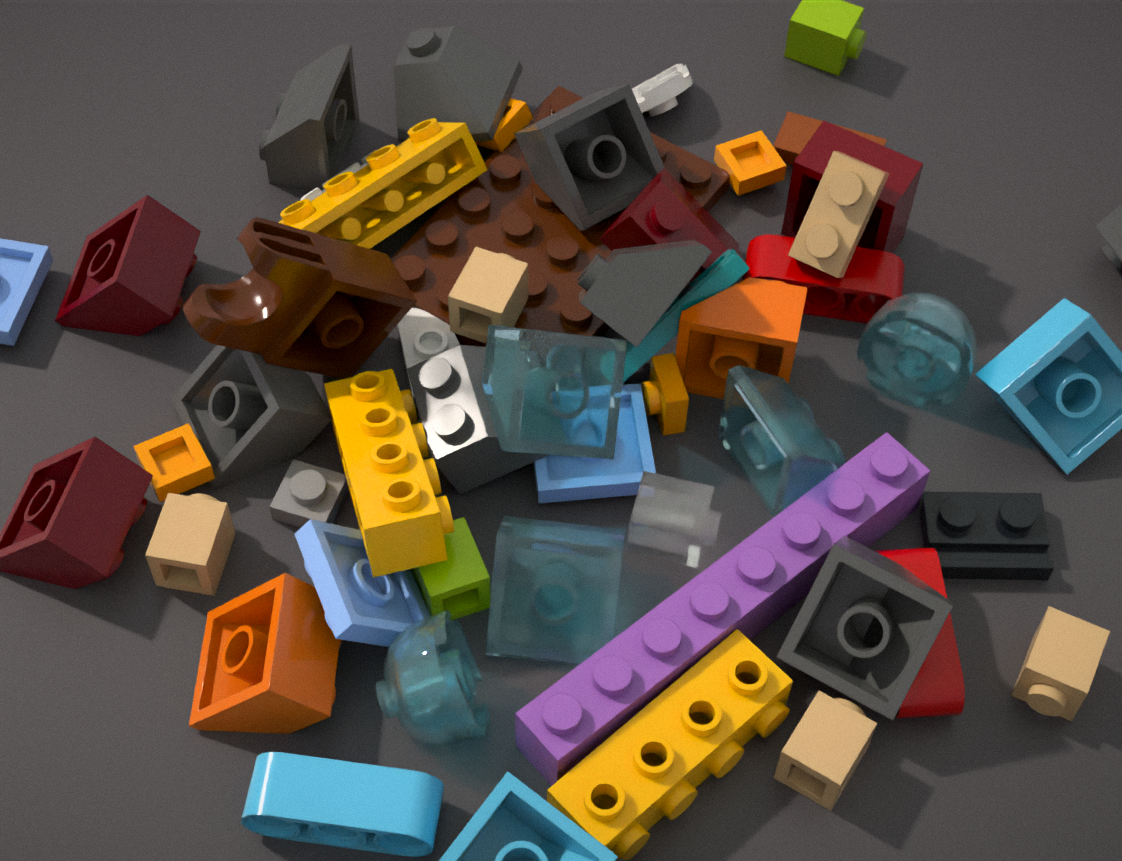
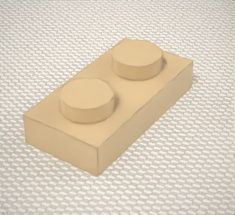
(838, 214)

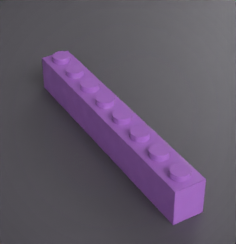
(738, 591)

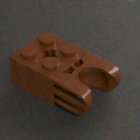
(304, 302)

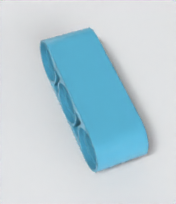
(343, 804)

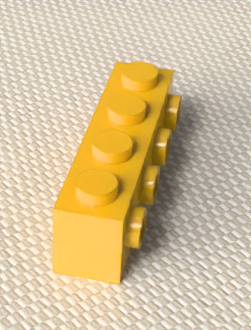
(393, 186)
(387, 472)
(674, 745)

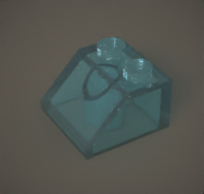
(554, 391)
(774, 438)
(553, 590)

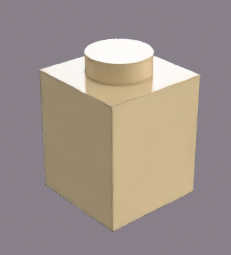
(487, 292)
(191, 543)
(1060, 664)
(825, 749)

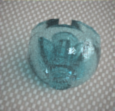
(919, 349)
(433, 683)

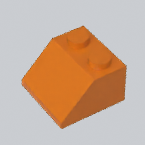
(744, 326)
(266, 662)

